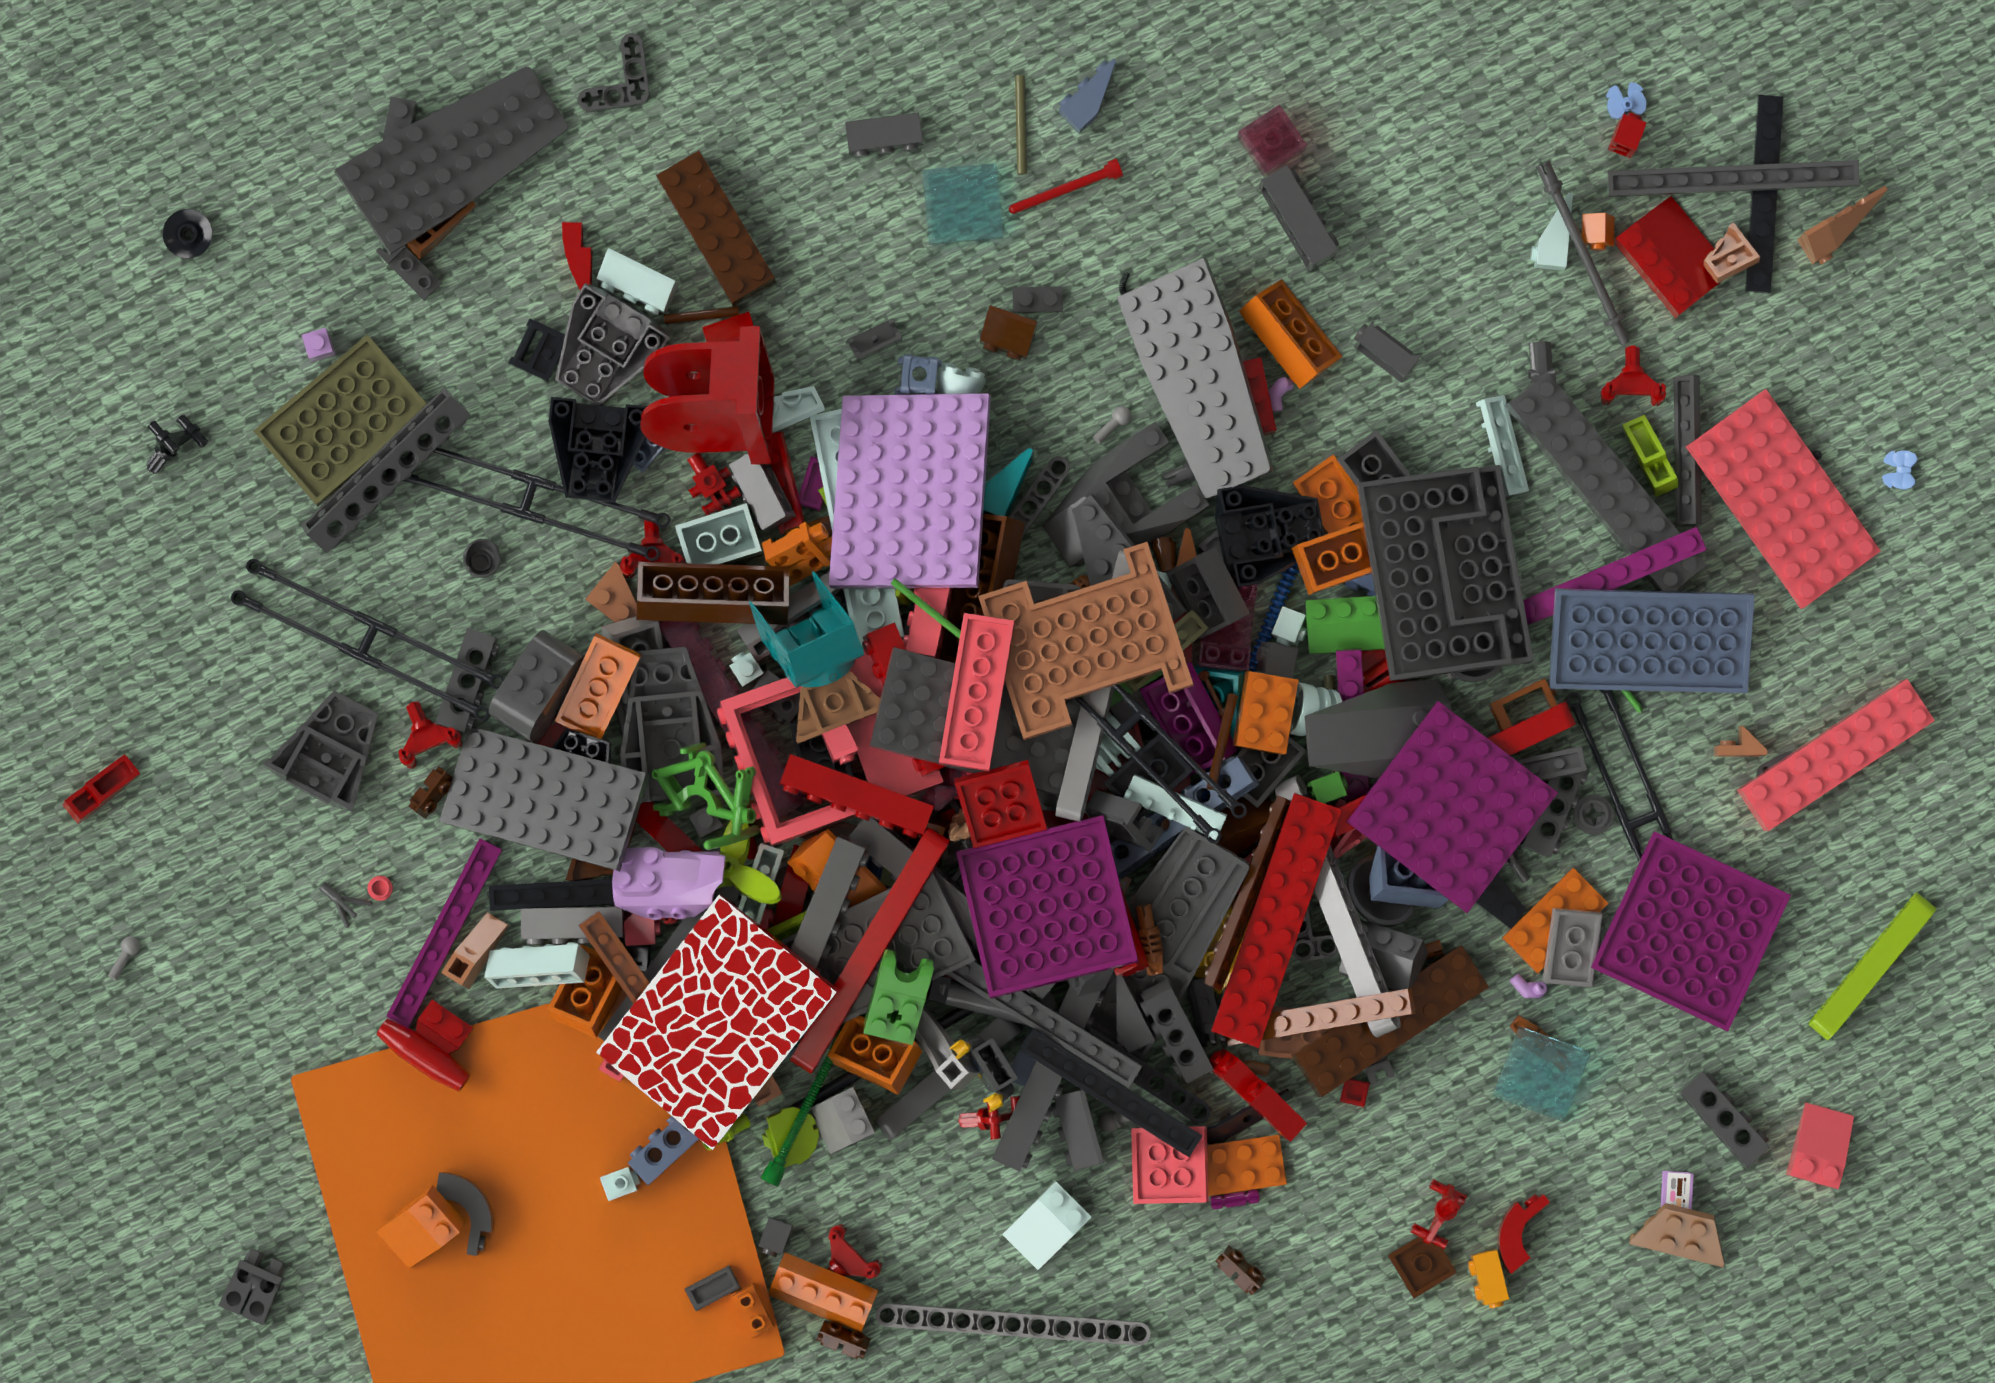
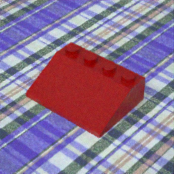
(1669, 256)

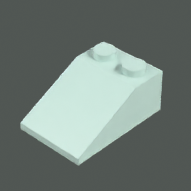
(1046, 1225)

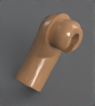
(1258, 1067)

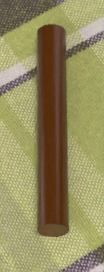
(701, 315)

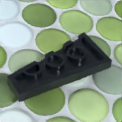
(1501, 902)

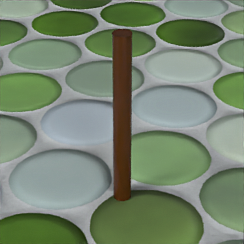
(1222, 738)

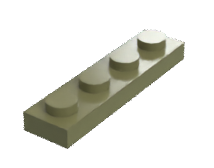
(1188, 630)

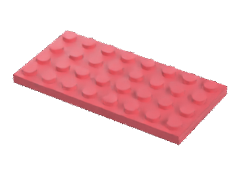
(1783, 498)

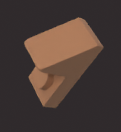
(1747, 746)

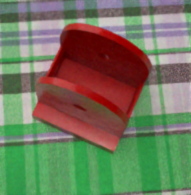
(725, 400)

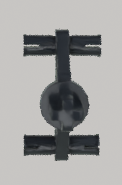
(170, 443)

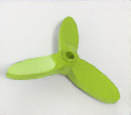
(744, 878)

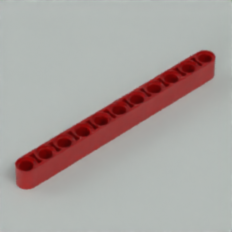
(1509, 740)
(871, 949)

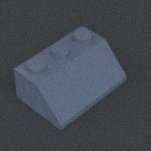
(1397, 884)

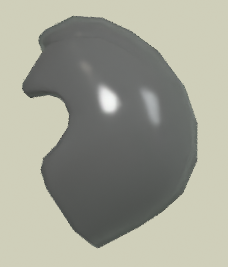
(475, 560)

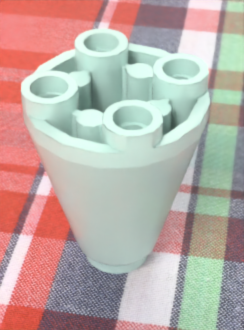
(956, 381)

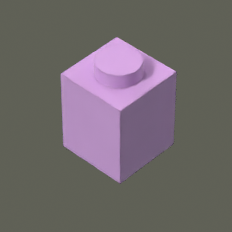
(318, 345)

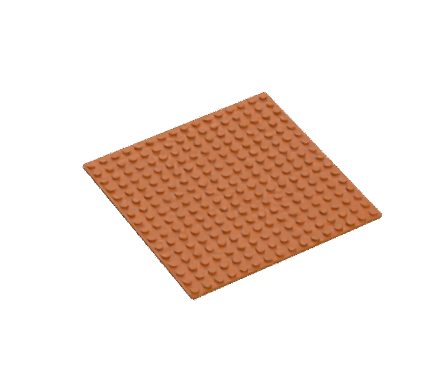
(566, 1276)

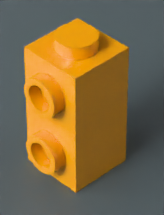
(1489, 1277)

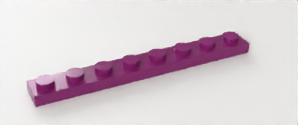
(1621, 571)
(444, 933)

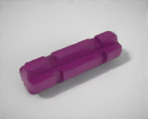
(1235, 1199)

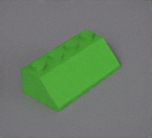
(1343, 625)

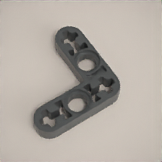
(624, 89)

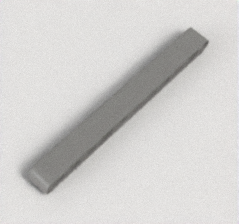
(1086, 742)
(1345, 923)
(1024, 1330)

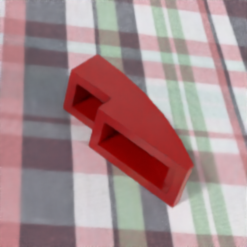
(577, 256)
(101, 789)

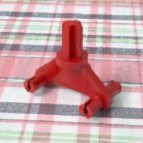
(1633, 381)
(651, 538)
(425, 735)
(987, 1120)
(1444, 1211)
(846, 1259)

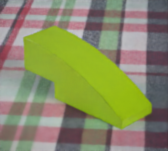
(1650, 455)

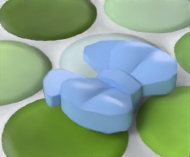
(1618, 105)
(1904, 461)

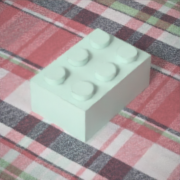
(719, 537)

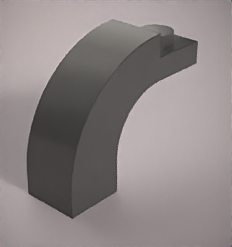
(476, 1204)

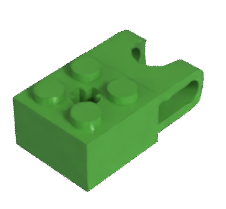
(897, 992)

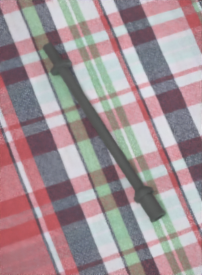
(1553, 187)

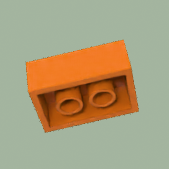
(1333, 558)
(1265, 713)
(587, 1003)
(873, 1057)

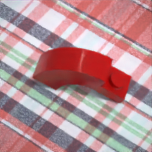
(792, 895)
(1511, 1228)

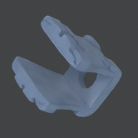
(909, 385)

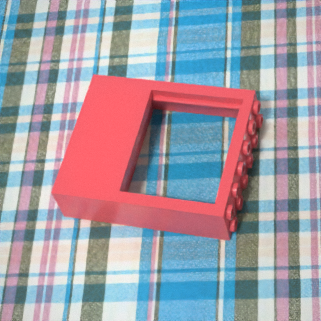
(879, 766)

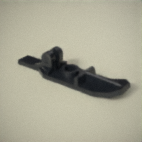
(1238, 1122)

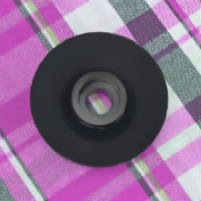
(178, 225)

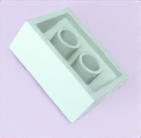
(636, 282)

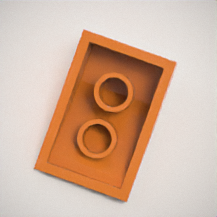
(421, 1227)

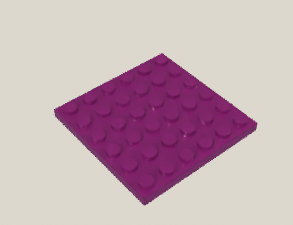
(1452, 807)
(1047, 907)
(1690, 931)

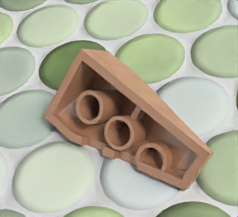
(1829, 234)

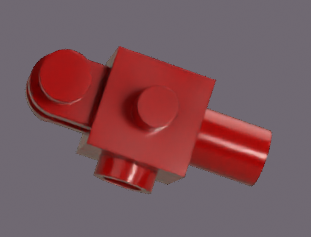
(709, 483)

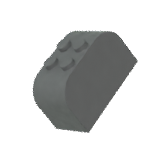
(536, 687)

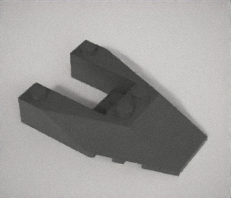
(1122, 499)

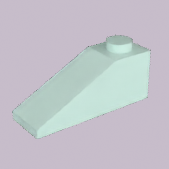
(1552, 246)

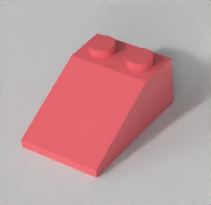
(1821, 1146)

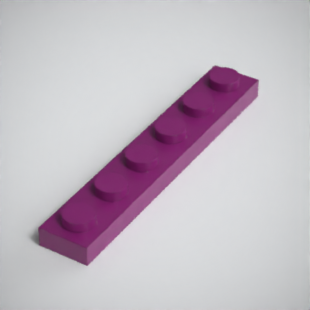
(1350, 686)

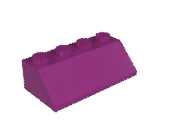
(1188, 718)

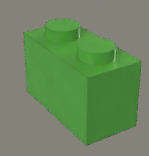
(1328, 787)

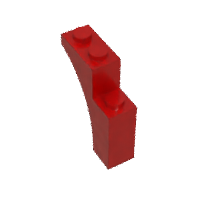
(1257, 1094)

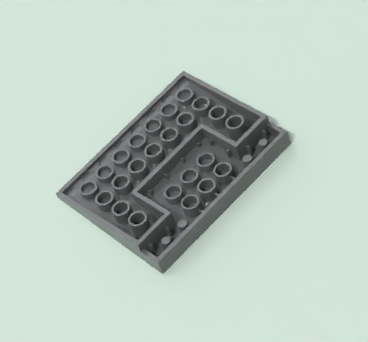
(1445, 572)

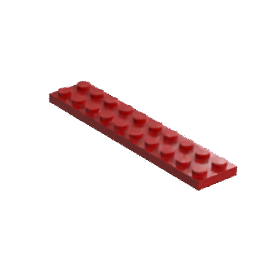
(1276, 920)

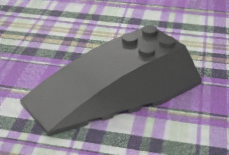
(666, 715)
(1369, 729)

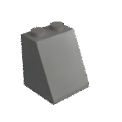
(842, 1120)

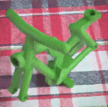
(703, 764)

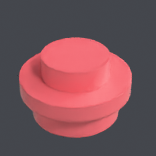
(380, 888)

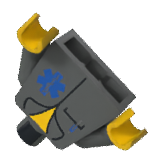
(993, 1068)

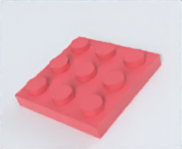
(1165, 1173)

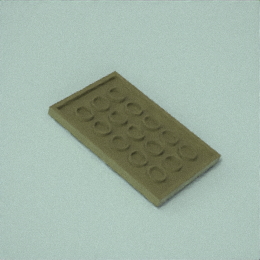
(340, 420)

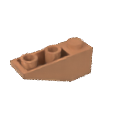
(474, 951)

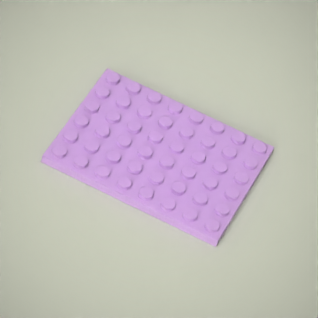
(910, 491)

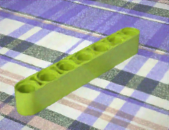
(1872, 967)

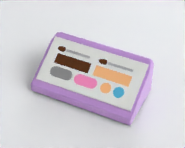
(1677, 1189)

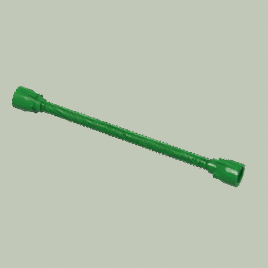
(775, 1170)

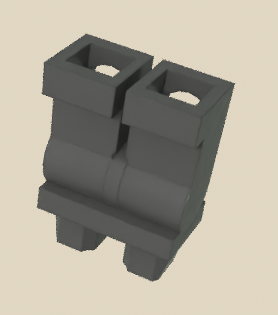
(253, 1279)

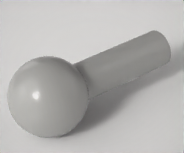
(1120, 417)
(130, 946)

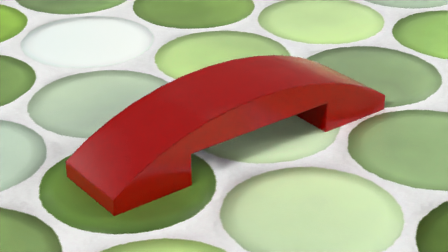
(664, 830)

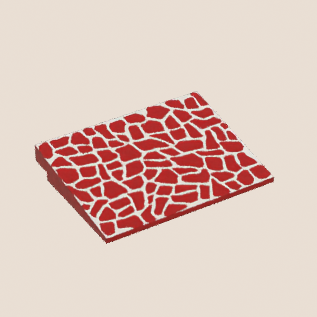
(717, 1021)

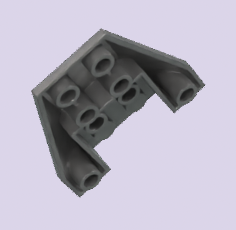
(605, 344)

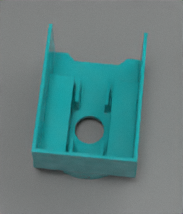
(817, 648)

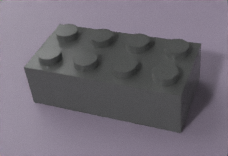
(1298, 218)

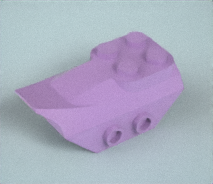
(667, 883)

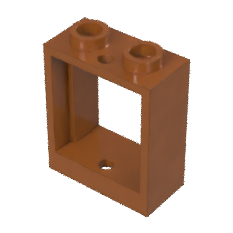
(1498, 710)

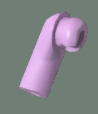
(1278, 390)
(1528, 989)

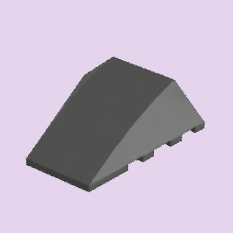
(328, 752)

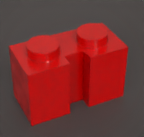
(1627, 135)

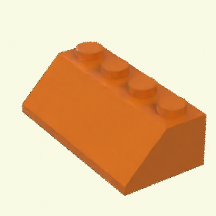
(1290, 333)
(812, 857)
(822, 1292)

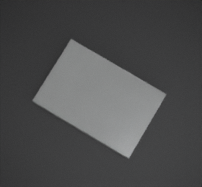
(1572, 947)

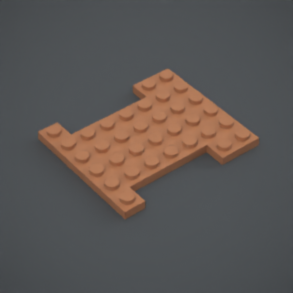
(1086, 642)

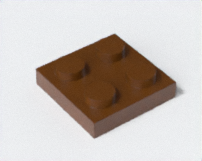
(1421, 1265)

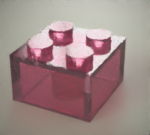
(1271, 140)

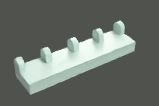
(1503, 444)
(1155, 798)

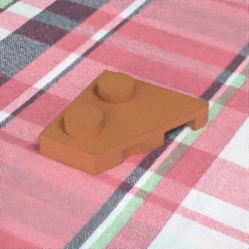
(1730, 255)
(613, 596)

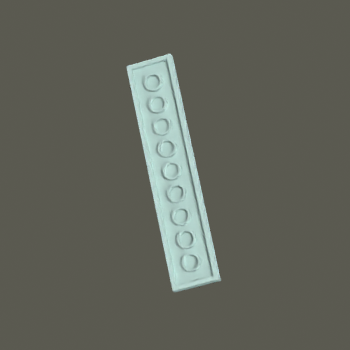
(866, 606)

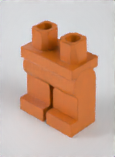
(800, 551)
(751, 1310)

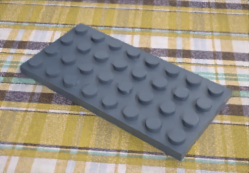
(1651, 640)

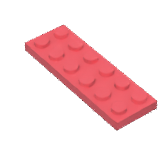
(976, 692)

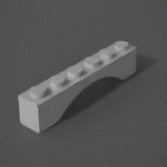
(936, 1043)

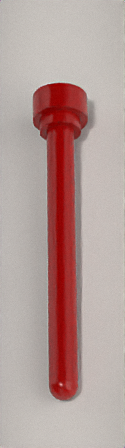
(1110, 170)

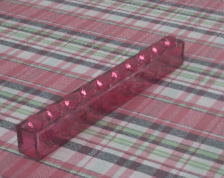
(717, 688)

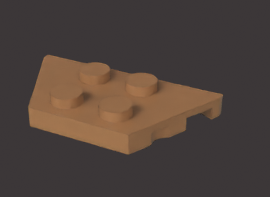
(833, 706)
(1681, 1234)

